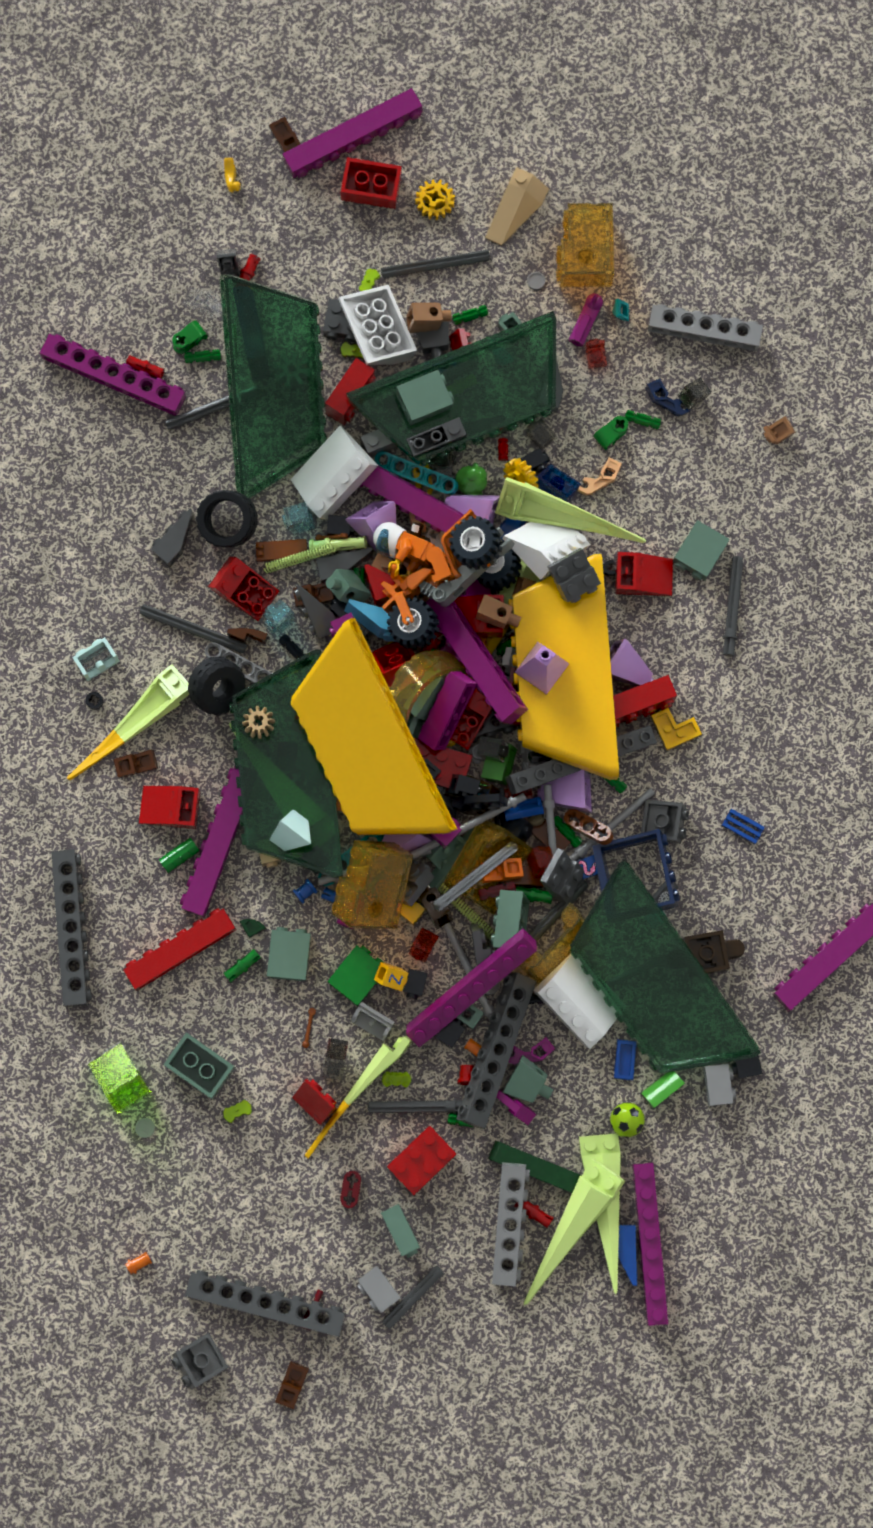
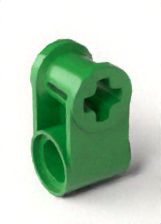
(190, 335)
(609, 433)

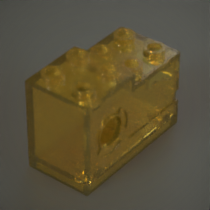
(587, 246)
(373, 885)

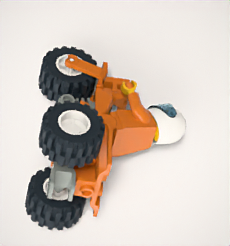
(471, 553)

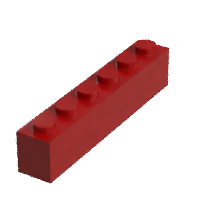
(180, 949)

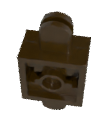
(714, 951)

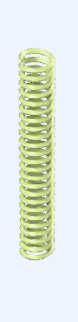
(287, 560)
(468, 916)

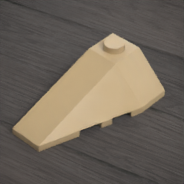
(521, 199)

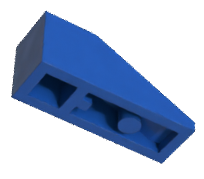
(627, 1251)

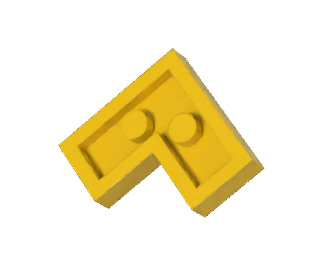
(672, 734)

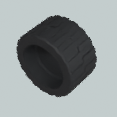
(205, 511)

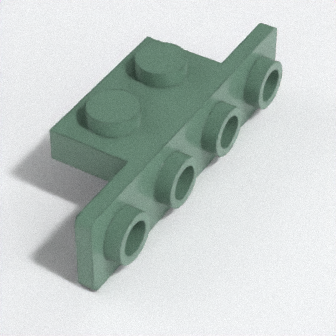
(445, 858)

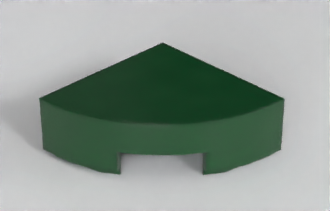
(252, 927)

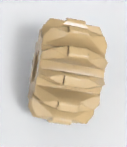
(261, 715)

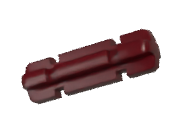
(494, 891)

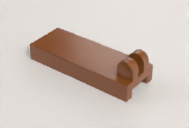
(277, 549)

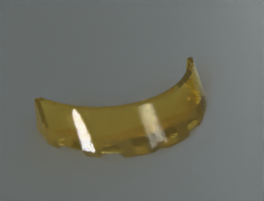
(418, 674)

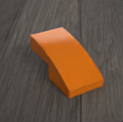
(508, 870)

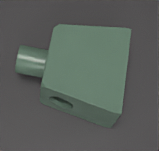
(344, 583)
(527, 1082)

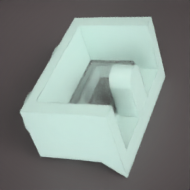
(95, 658)

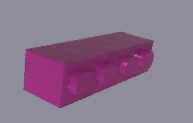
(447, 710)

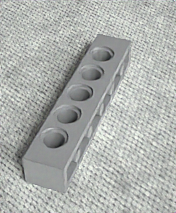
(696, 332)
(502, 1275)

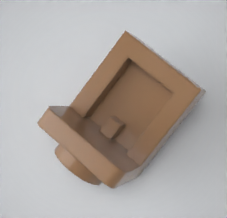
(779, 431)

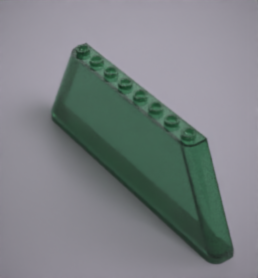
(271, 381)
(493, 386)
(284, 774)
(656, 980)

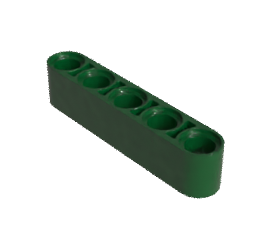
(538, 1167)

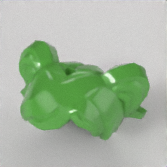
(471, 479)

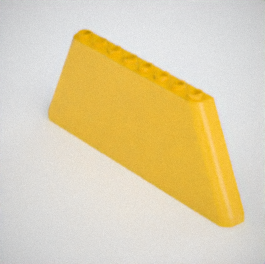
(578, 712)
(367, 743)

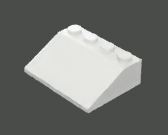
(378, 326)
(333, 473)
(544, 544)
(576, 1001)

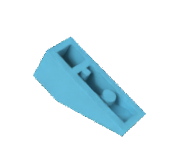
(371, 617)

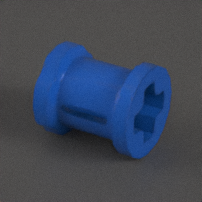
(304, 891)

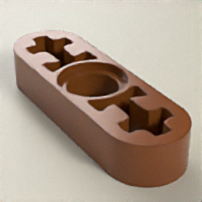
(592, 834)

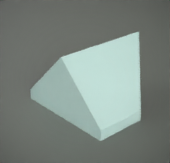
(291, 832)

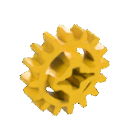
(428, 194)
(520, 472)

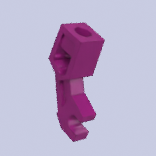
(545, 1044)
(516, 1107)

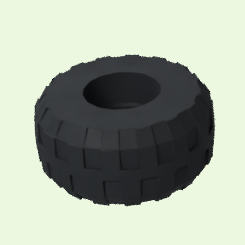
(206, 676)

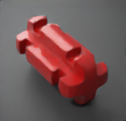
(503, 449)

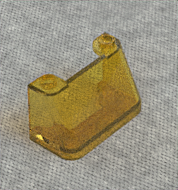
(481, 845)
(539, 965)

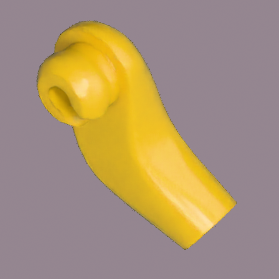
(230, 175)

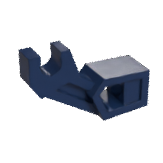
(665, 402)

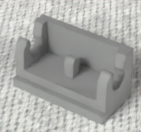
(372, 1021)

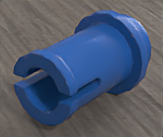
(331, 898)

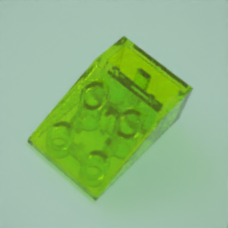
(119, 1078)

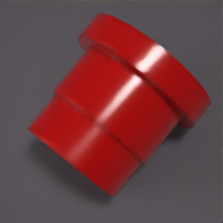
(465, 1074)

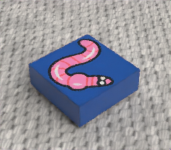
(589, 867)

